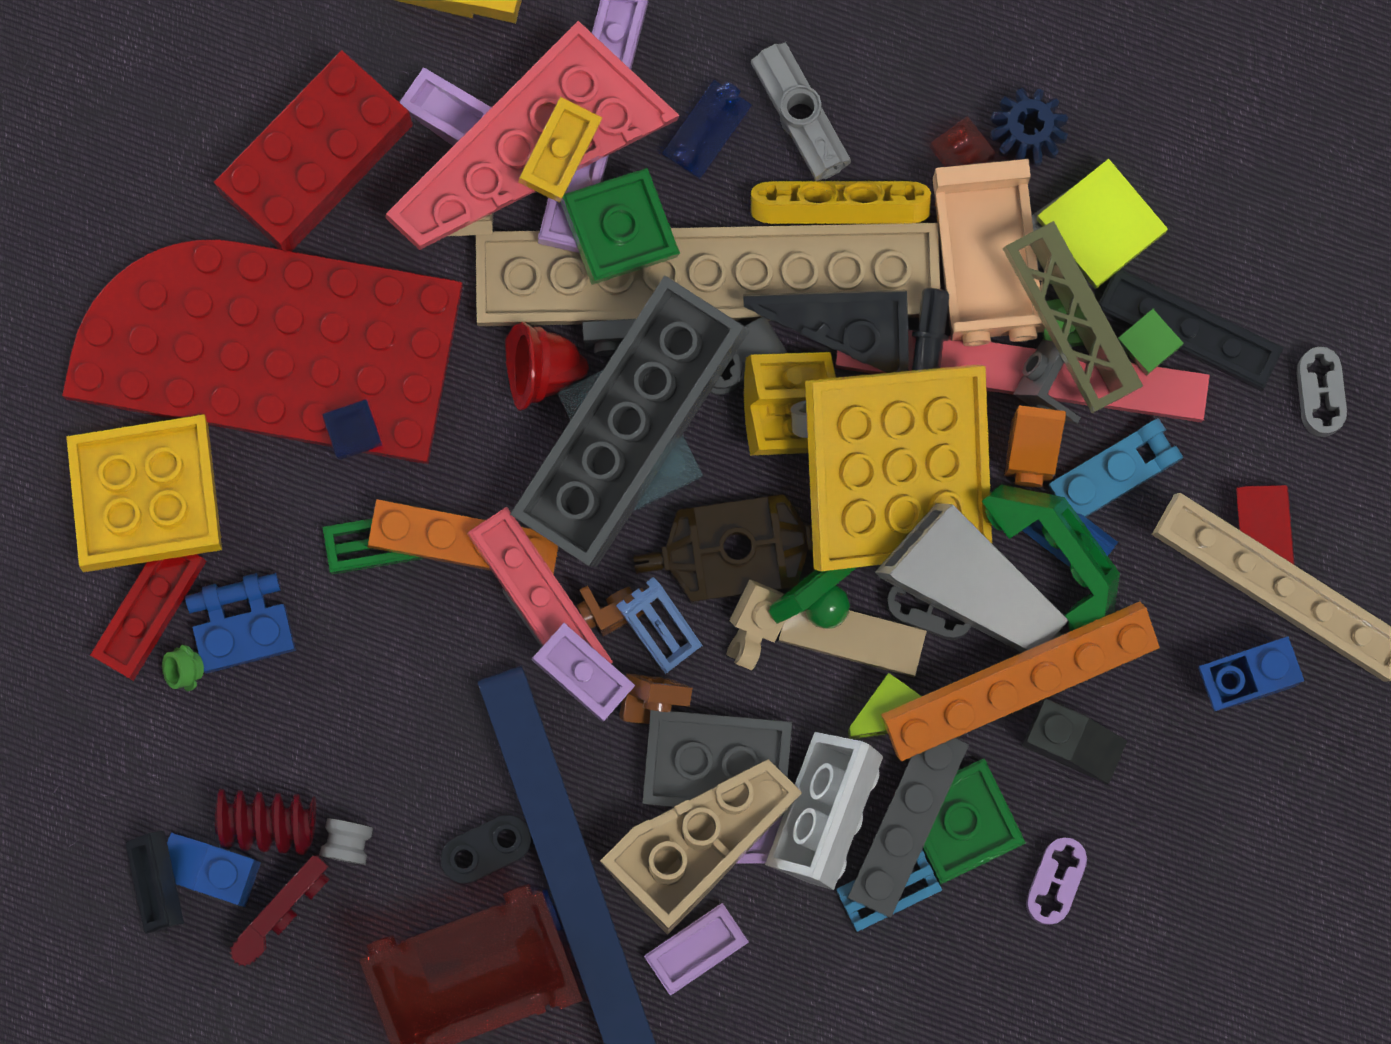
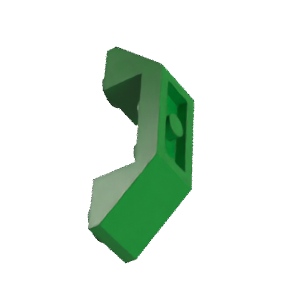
(1016, 508)

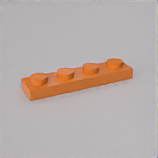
(438, 535)

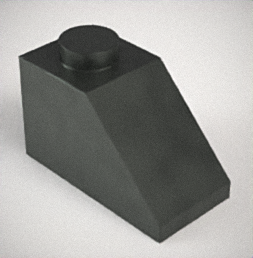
(1074, 741)

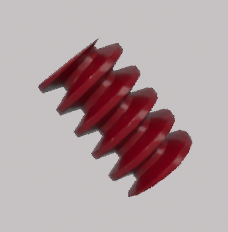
(264, 822)

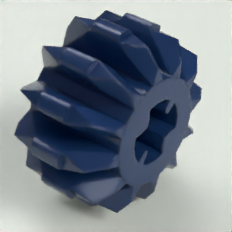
(1046, 126)

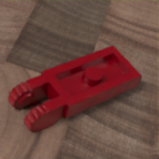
(278, 912)

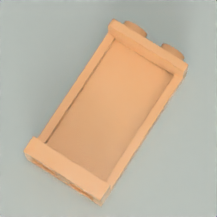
(977, 216)

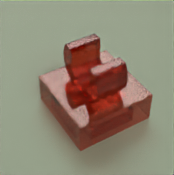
(962, 145)

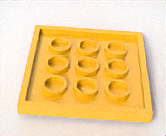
(889, 453)

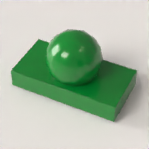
(817, 595)

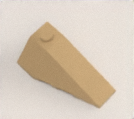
(687, 850)

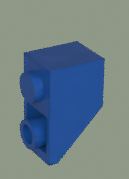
(1251, 674)

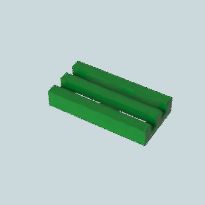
(358, 563)

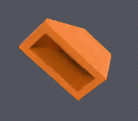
(1034, 445)

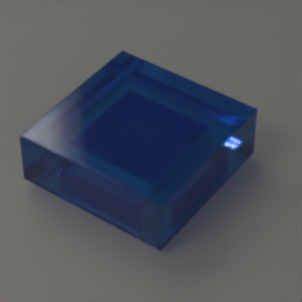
(352, 429)

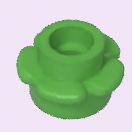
(182, 668)

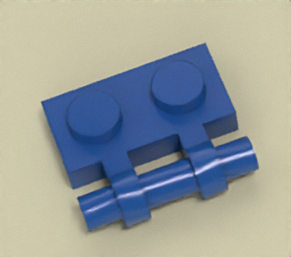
(245, 636)

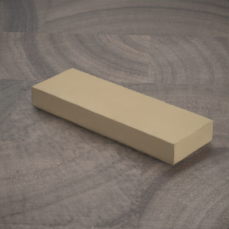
(860, 640)

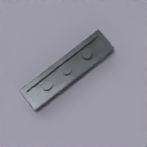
(906, 827)

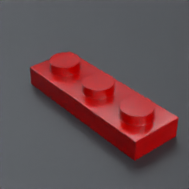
(146, 613)

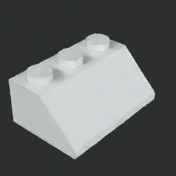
(828, 812)

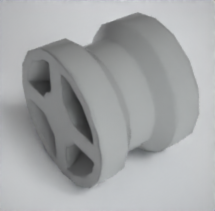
(346, 841)

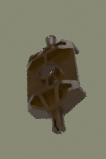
(698, 556)

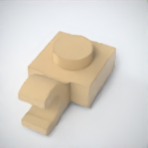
(753, 623)

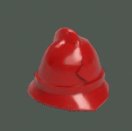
(540, 364)

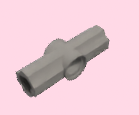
(812, 135)

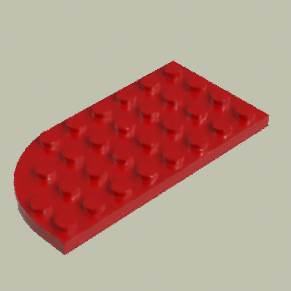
(269, 343)

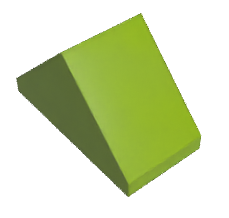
(888, 696)

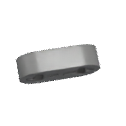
(1332, 390)

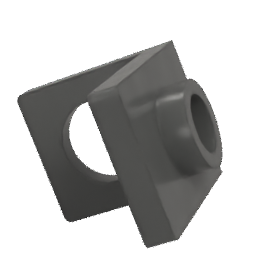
(1038, 376)

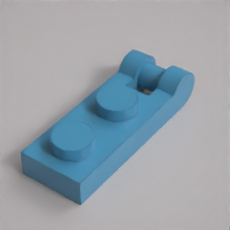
(1116, 470)

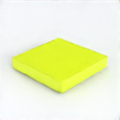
(1103, 223)

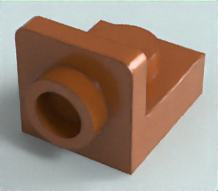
(608, 618)
(652, 694)

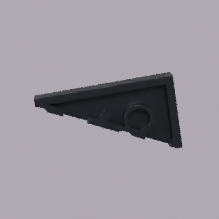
(858, 323)

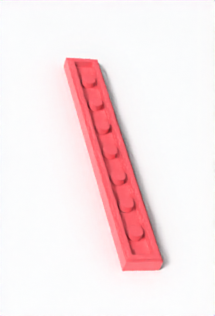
(1163, 394)

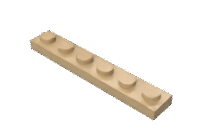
(1277, 584)

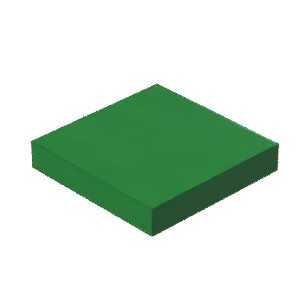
(619, 226)
(971, 825)

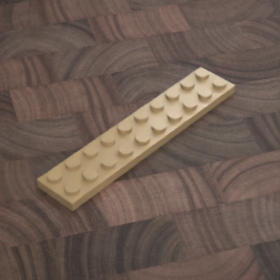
(719, 264)

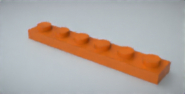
(1020, 681)

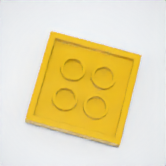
(143, 493)

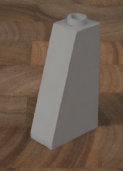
(970, 579)

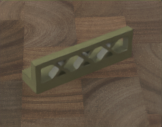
(1082, 312)

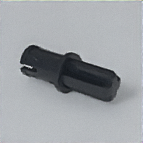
(930, 329)

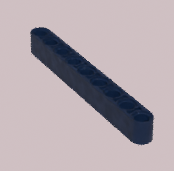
(565, 859)

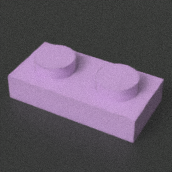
(583, 672)

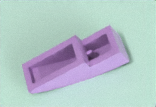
(442, 106)

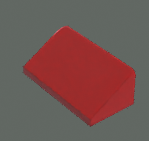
(1266, 517)

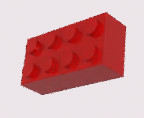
(314, 152)

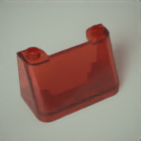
(472, 973)

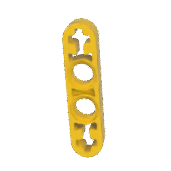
(794, 202)

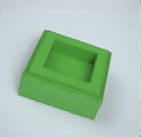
(1150, 342)

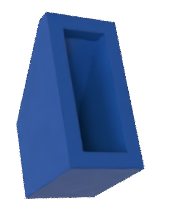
(212, 869)

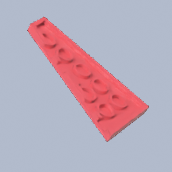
(486, 163)

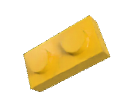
(560, 149)

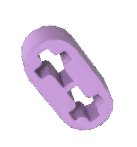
(1067, 885)

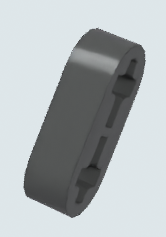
(923, 620)

